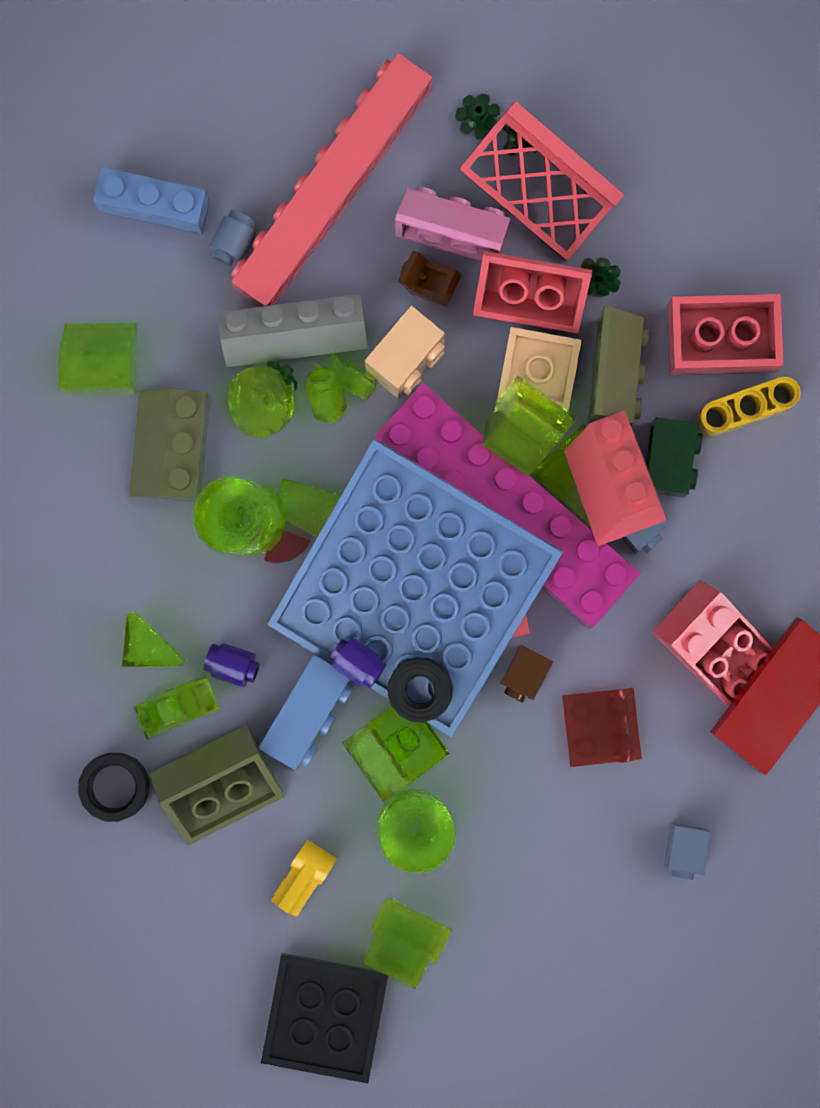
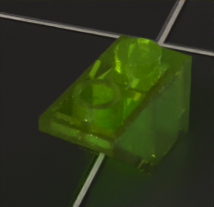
(176, 707)

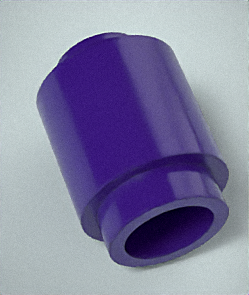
(357, 662)
(231, 664)

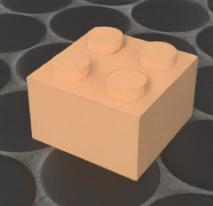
(405, 353)

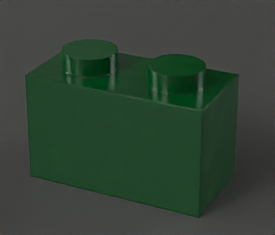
(672, 456)

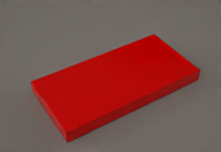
(775, 699)

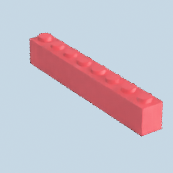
(333, 181)

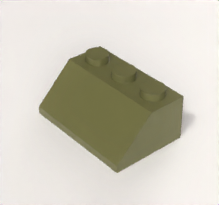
(617, 364)
(170, 444)
(216, 785)

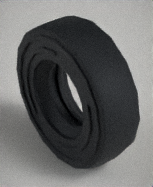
(405, 705)

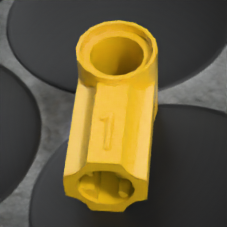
(307, 872)

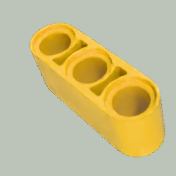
(763, 398)

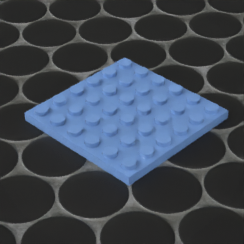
(416, 575)

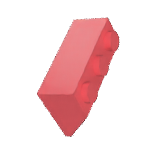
(531, 292)
(613, 479)

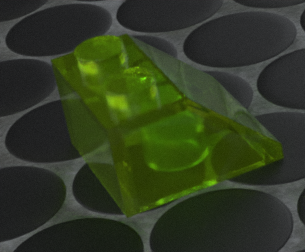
(98, 359)
(394, 752)

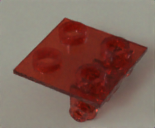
(601, 727)

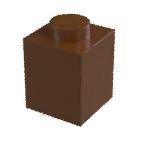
(525, 674)

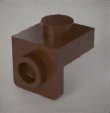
(428, 279)

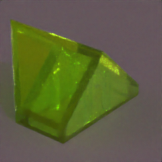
(146, 646)

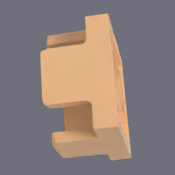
(542, 361)

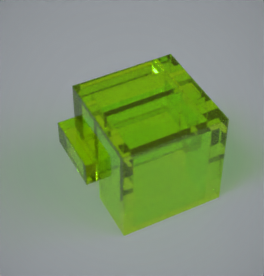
(525, 426)
(404, 942)

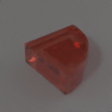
(287, 548)

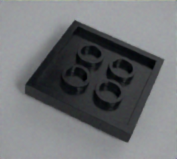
(324, 1018)

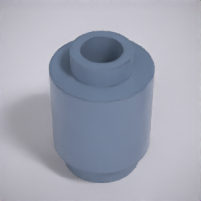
(232, 238)

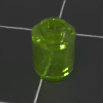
(325, 395)

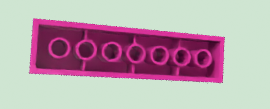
(436, 437)

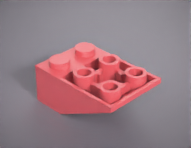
(713, 641)

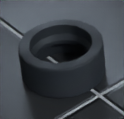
(87, 796)

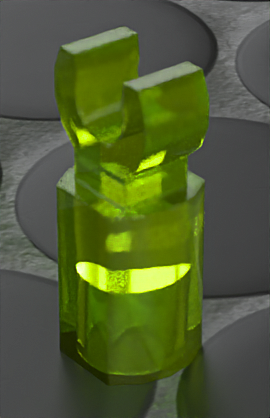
(352, 377)

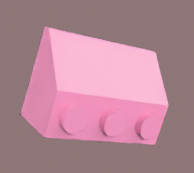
(450, 224)

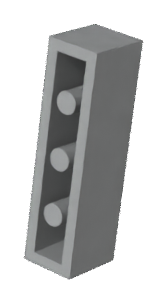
(292, 330)

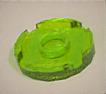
(260, 401)

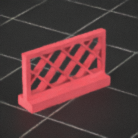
(561, 157)

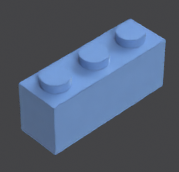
(151, 200)
(306, 714)

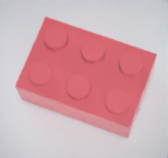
(724, 334)

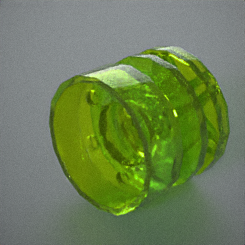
(221, 511)
(428, 847)

